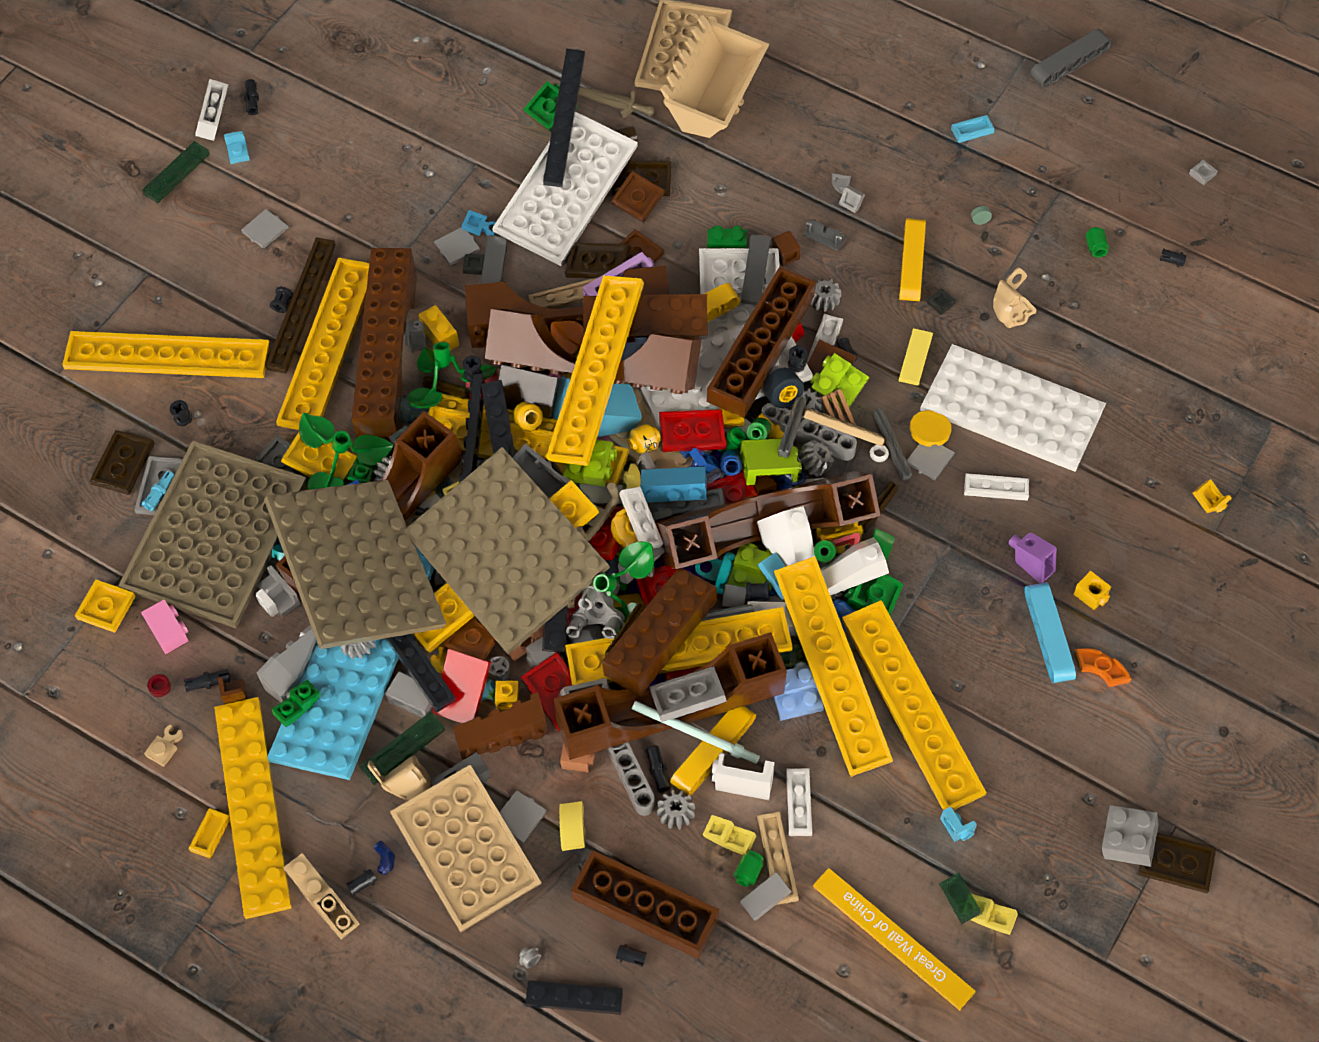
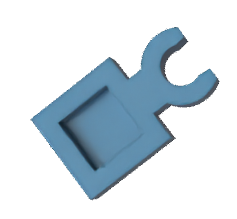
(476, 223)

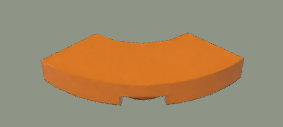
(1103, 665)

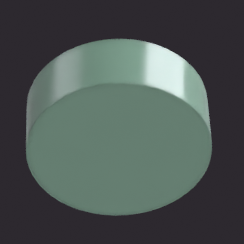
(981, 215)

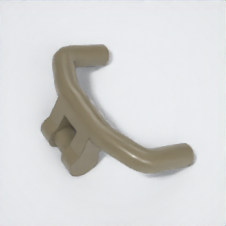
(602, 516)

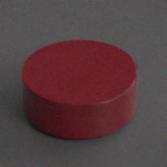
(159, 685)

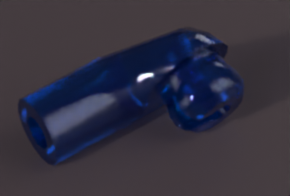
(387, 858)

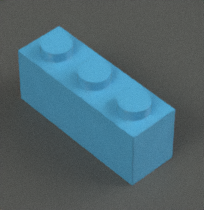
(674, 484)

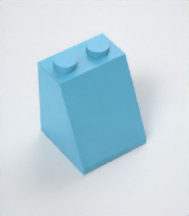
(621, 411)

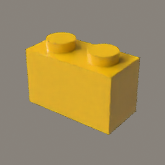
(438, 327)

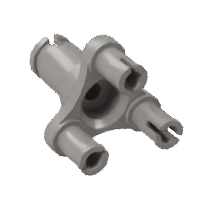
(596, 609)

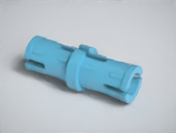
(158, 491)

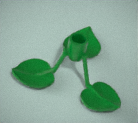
(433, 361)
(319, 430)
(638, 561)

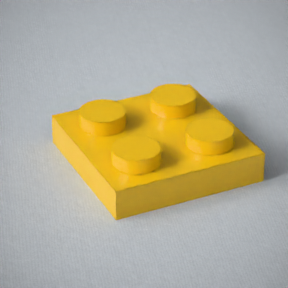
(105, 606)

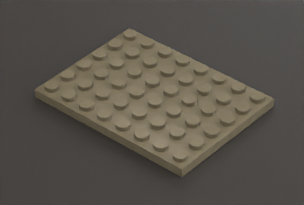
(210, 535)
(506, 550)
(354, 563)

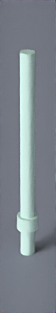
(735, 749)

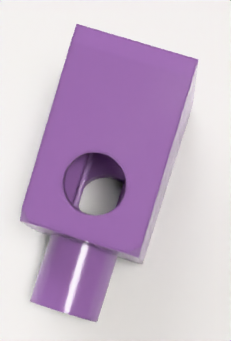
(1034, 556)

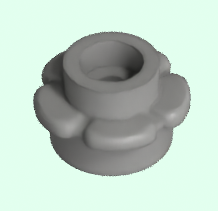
(529, 957)

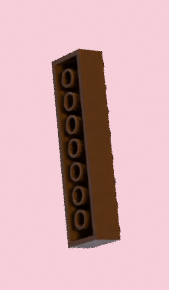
(761, 342)

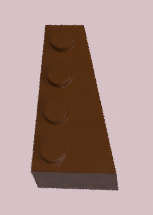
(502, 728)

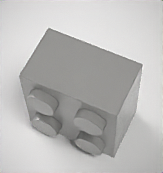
(1130, 835)

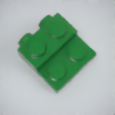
(543, 105)
(727, 238)
(875, 590)

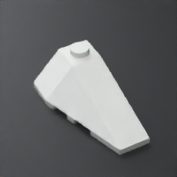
(788, 535)
(855, 566)

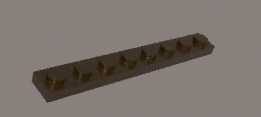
(300, 305)

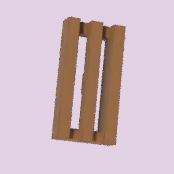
(844, 405)

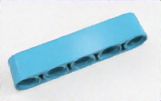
(1050, 632)

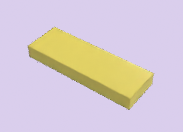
(915, 357)

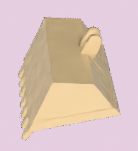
(712, 77)

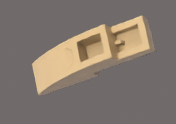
(321, 896)

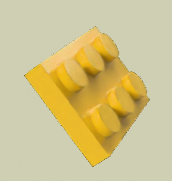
(314, 460)

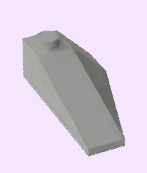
(285, 670)

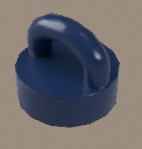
(788, 480)

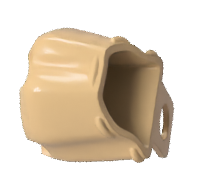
(1009, 304)
(405, 780)

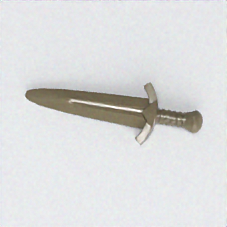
(623, 103)

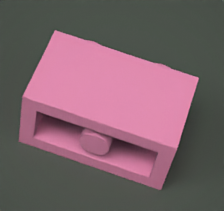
(165, 626)

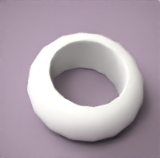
(877, 447)

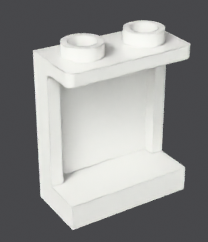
(743, 781)

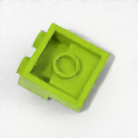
(839, 375)
(599, 466)
(746, 566)

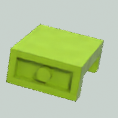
(762, 458)

